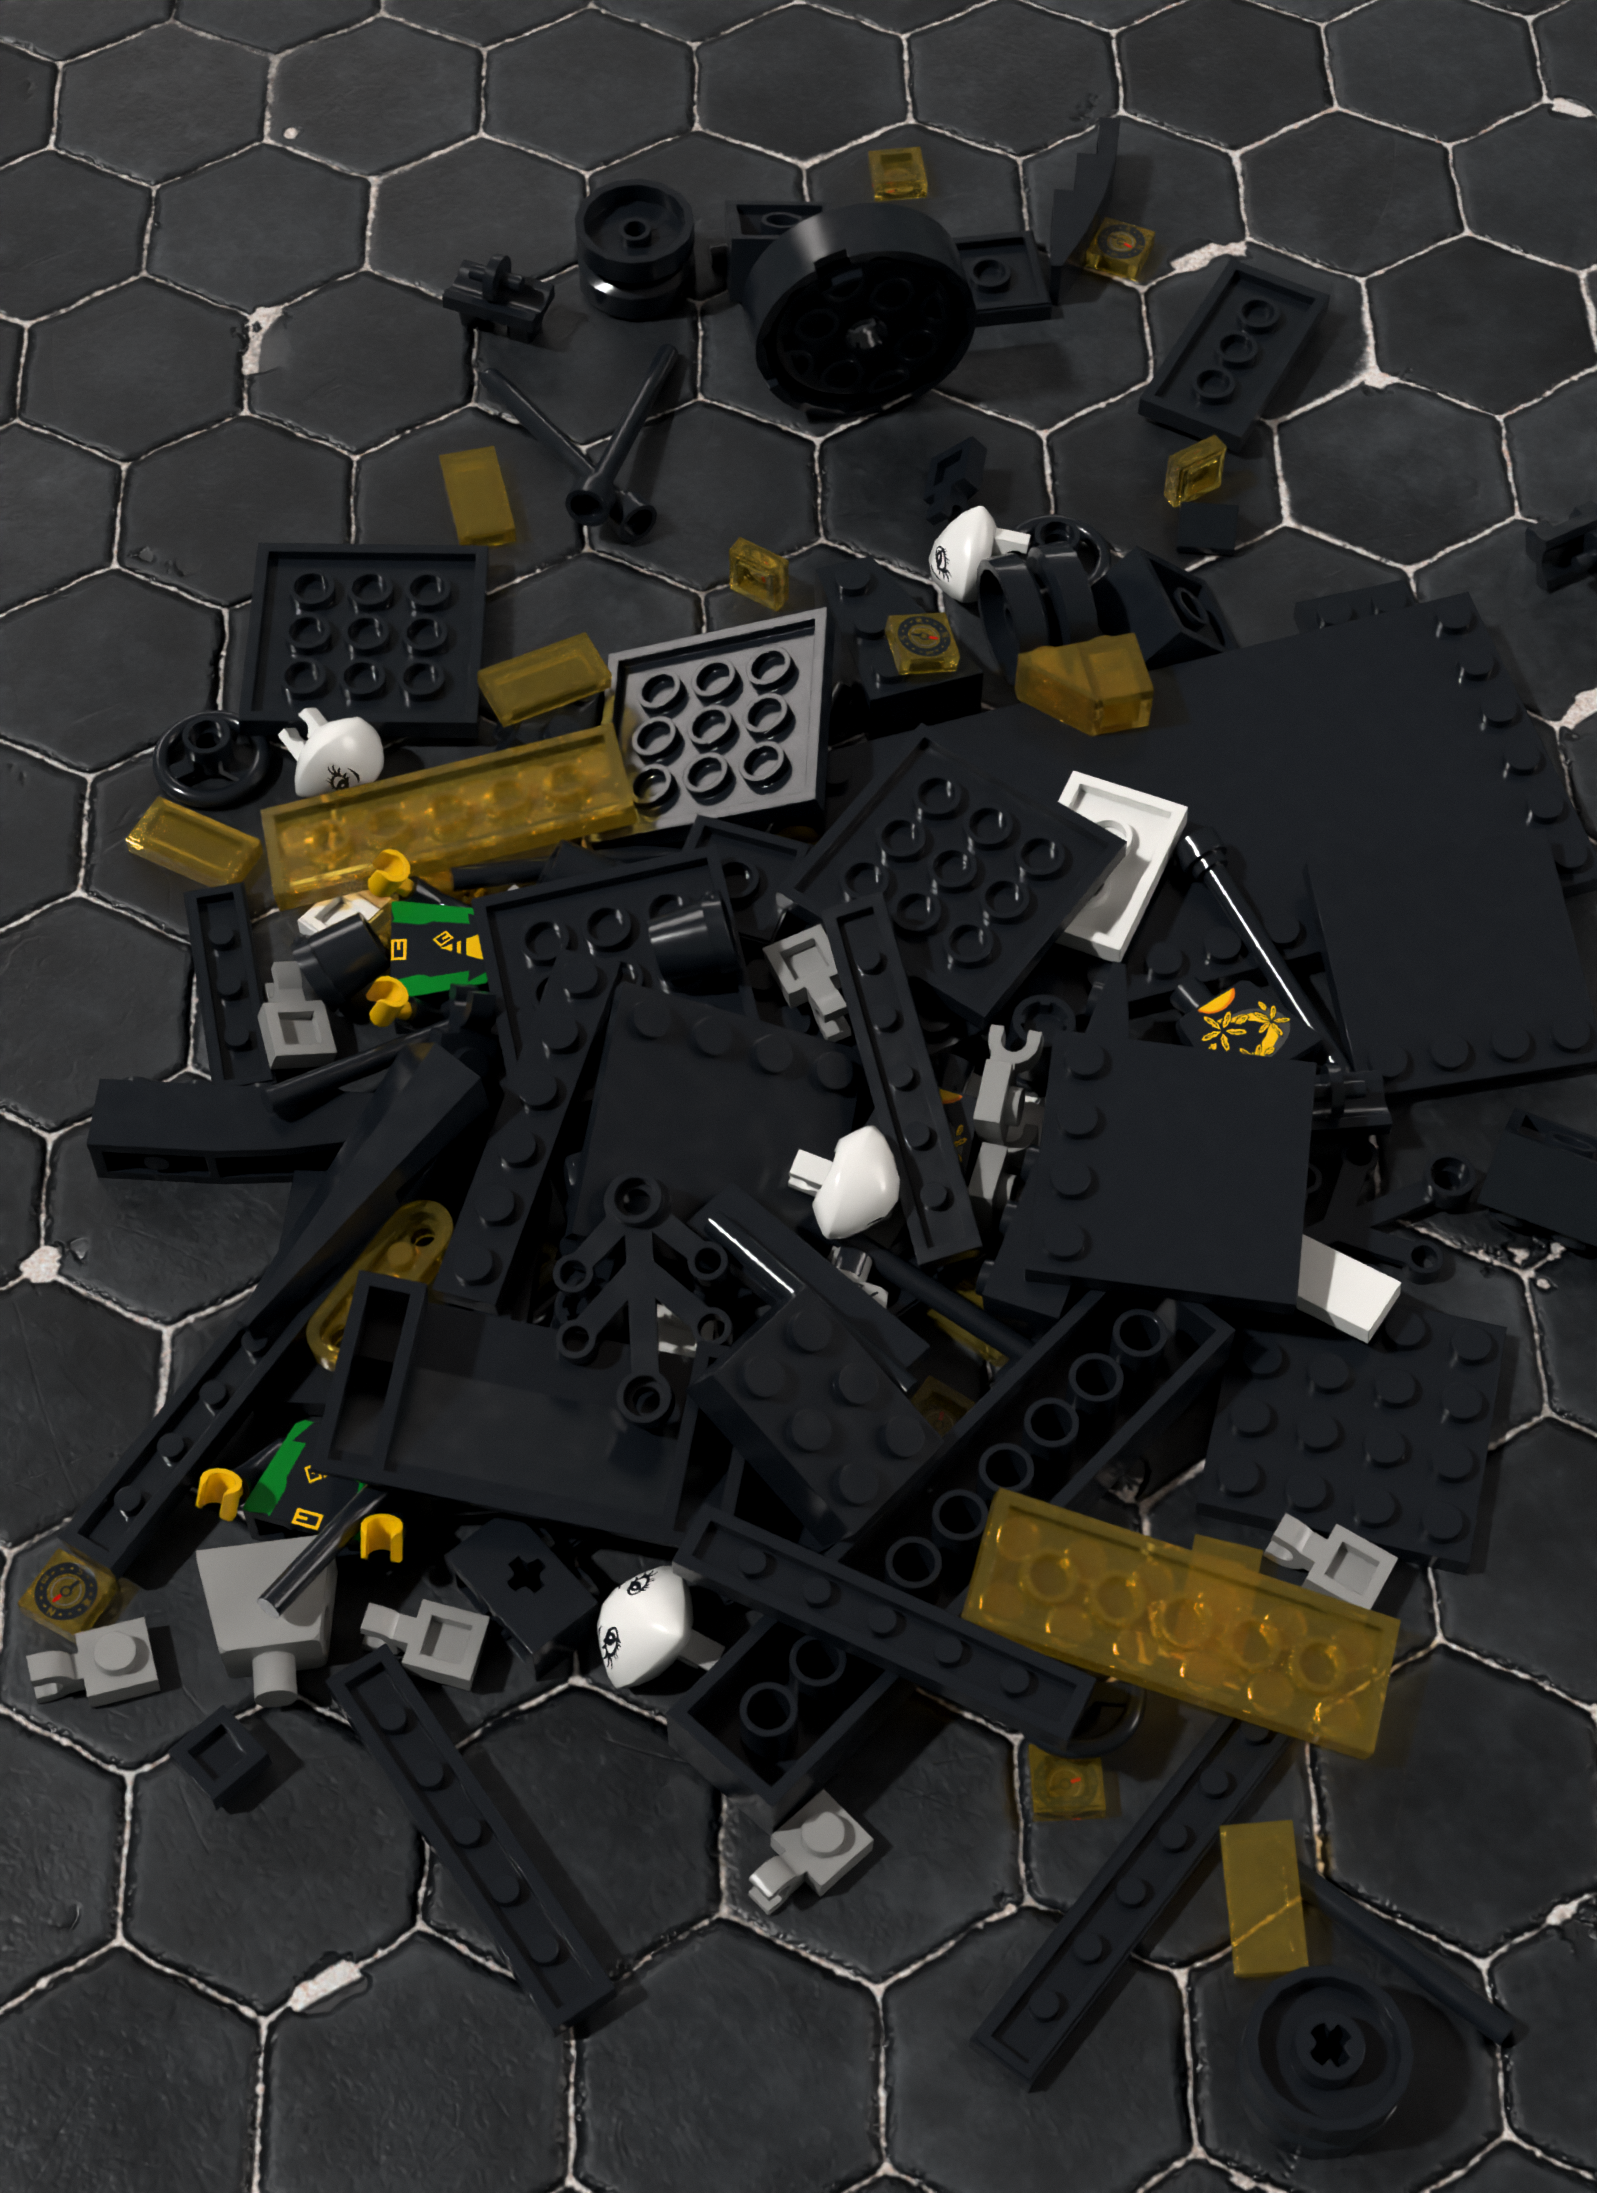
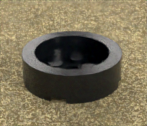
(841, 275)

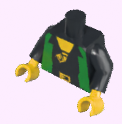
(430, 948)
(292, 1502)

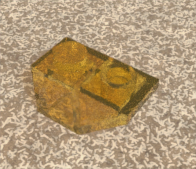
(1088, 684)

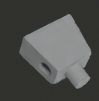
(250, 1638)

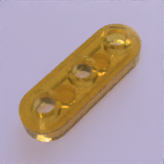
(388, 1254)

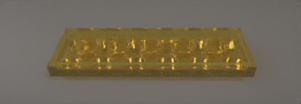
(448, 815)
(1182, 1623)

